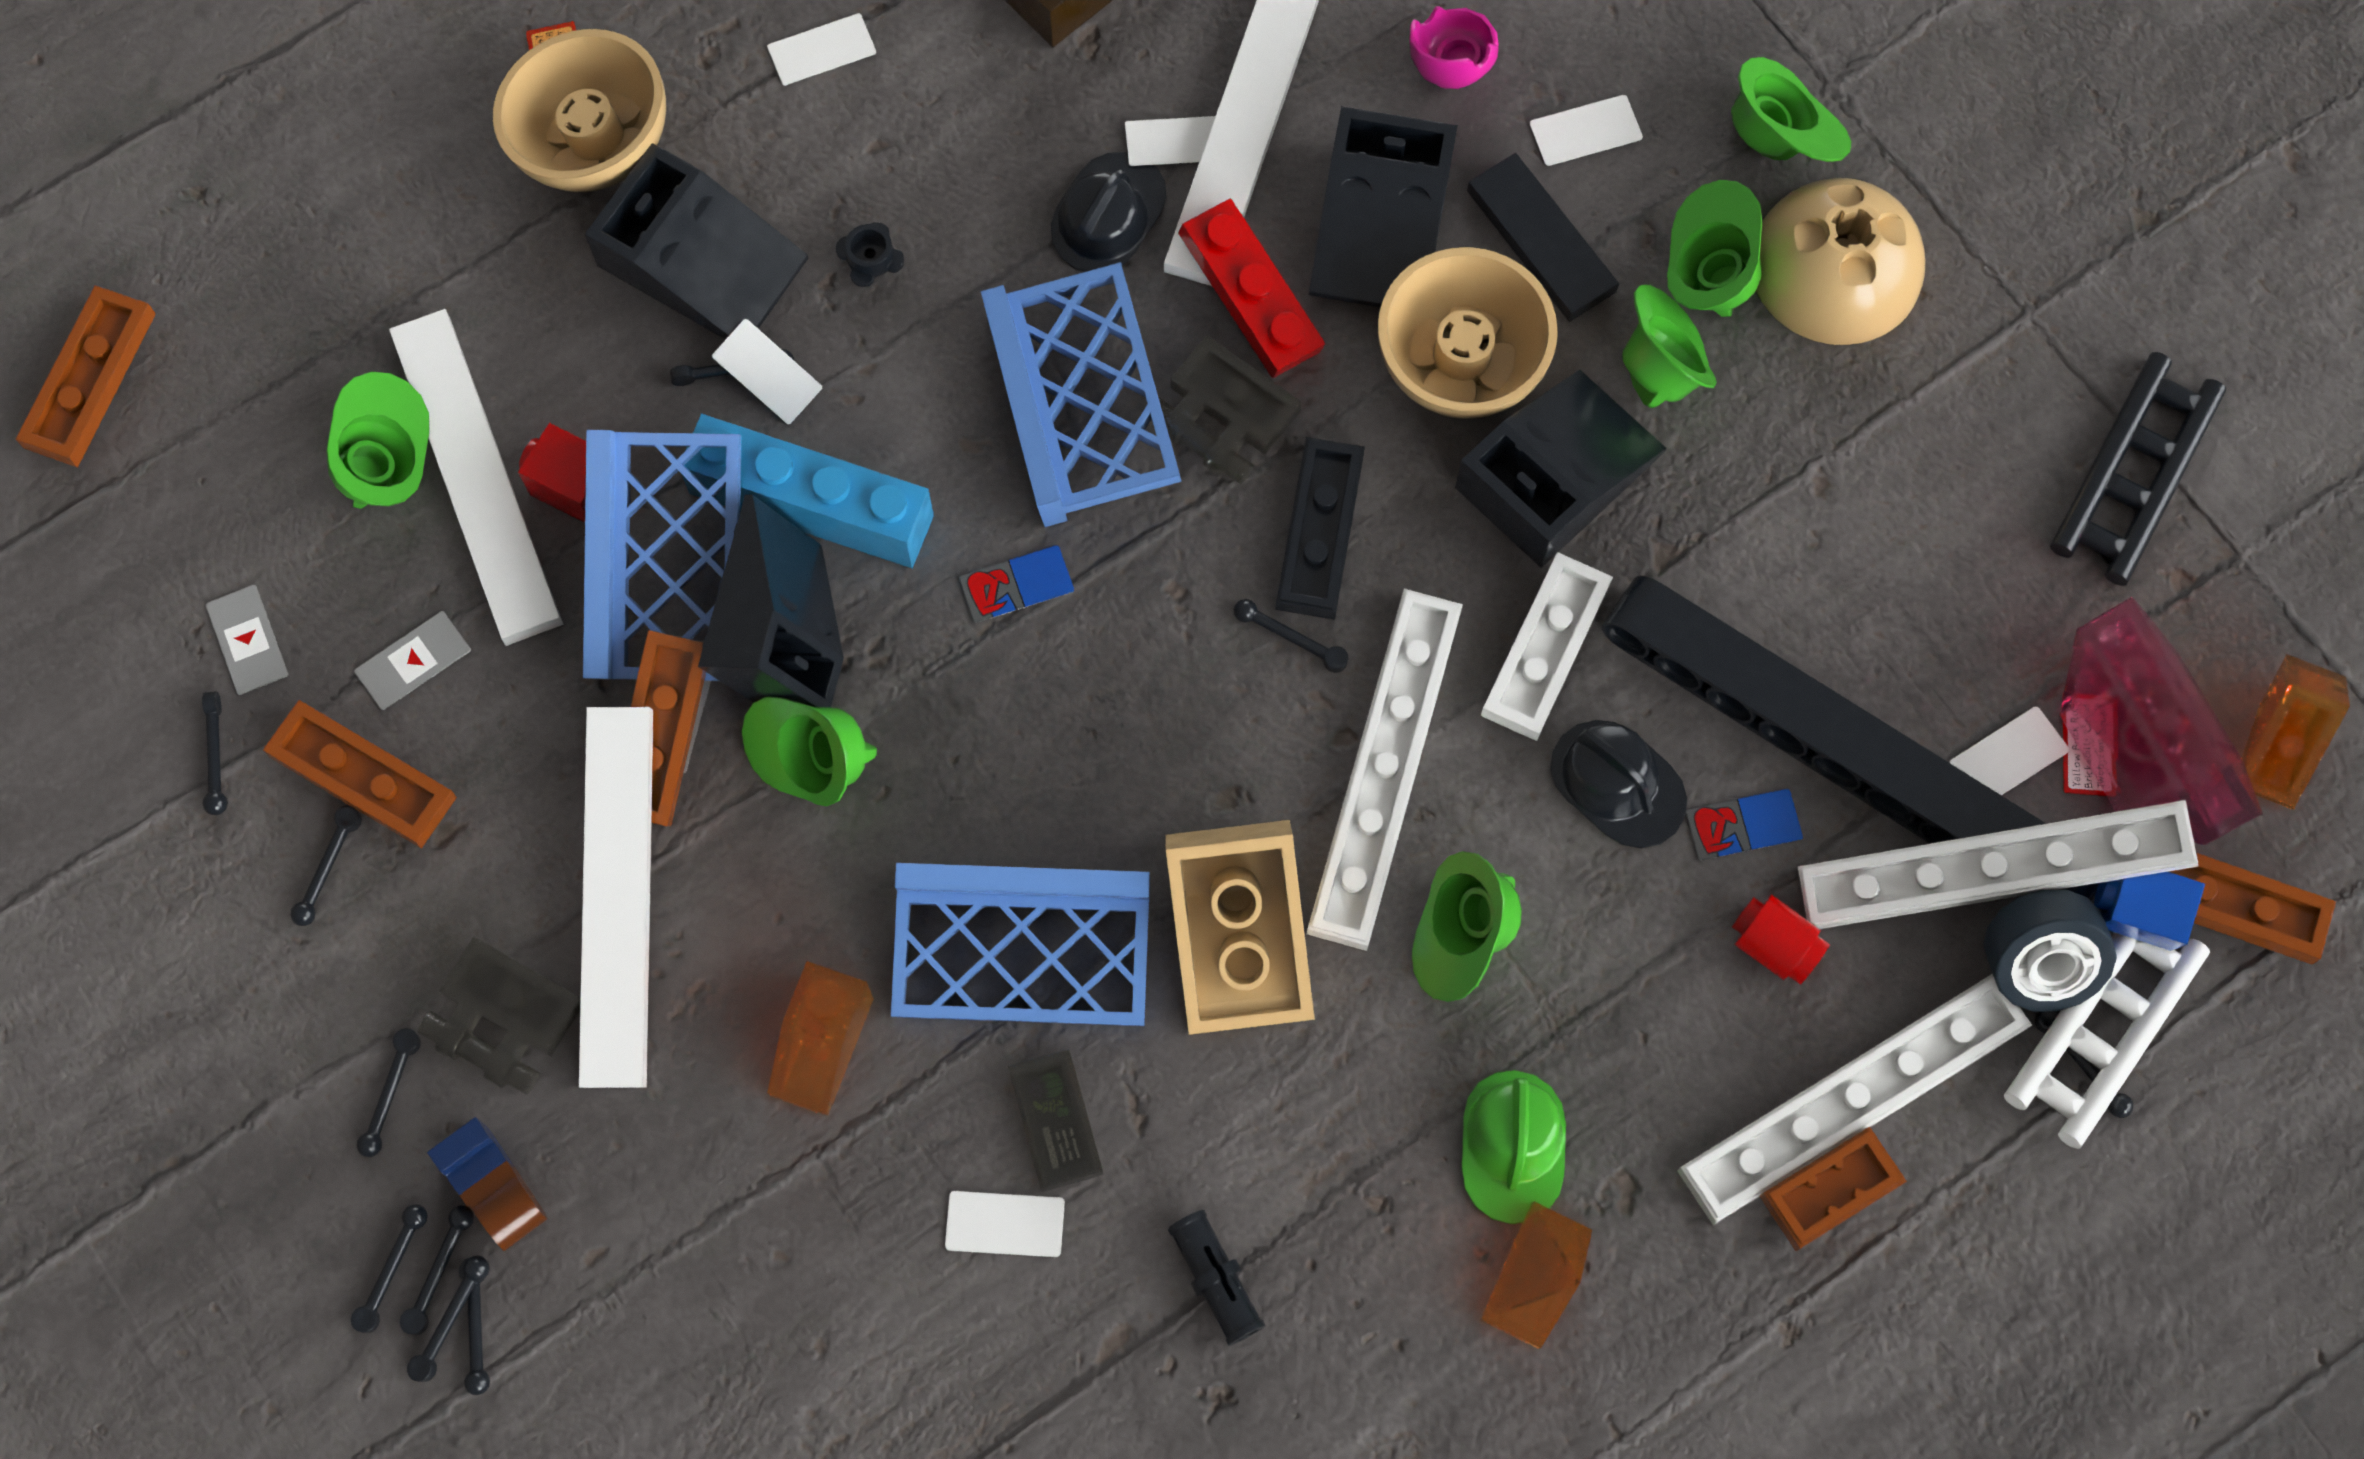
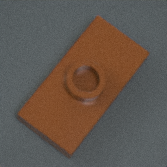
(1832, 1189)

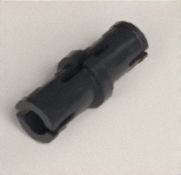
(1216, 1277)

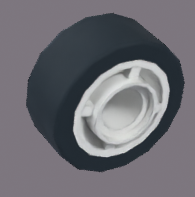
(2049, 950)

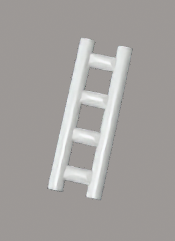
(2116, 1062)

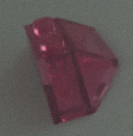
(2151, 725)

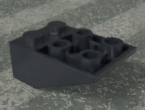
(1380, 203)
(693, 245)
(1556, 465)
(774, 614)

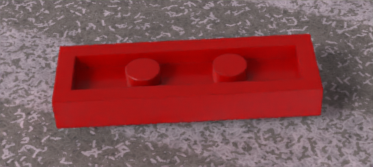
(1251, 288)

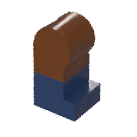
(488, 1183)

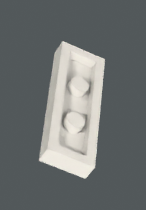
(1546, 646)

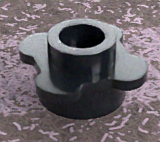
(869, 238)

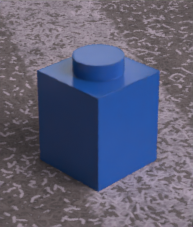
(2151, 908)

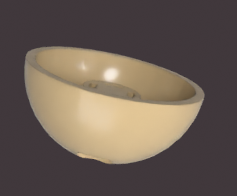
(580, 109)
(1840, 286)
(1474, 307)

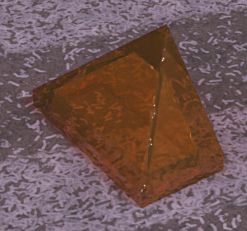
(1538, 1276)

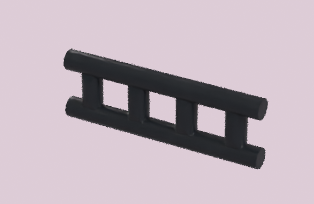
(2147, 502)

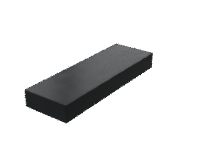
(1542, 237)
(1320, 528)

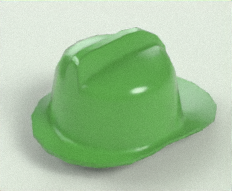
(1782, 117)
(1716, 248)
(1664, 350)
(378, 440)
(805, 748)
(1463, 923)
(1513, 1145)

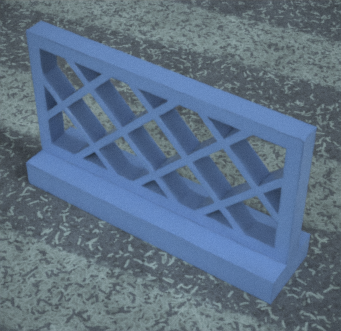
(1030, 404)
(609, 539)
(1024, 889)

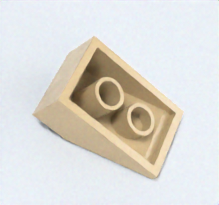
(1239, 927)

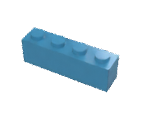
(821, 493)

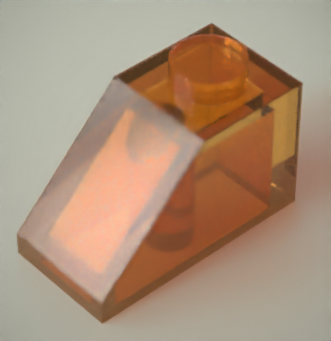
(2294, 729)
(818, 1037)

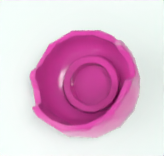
(1453, 47)

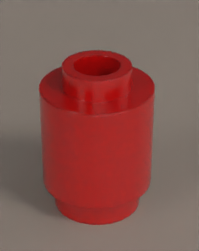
(1779, 939)

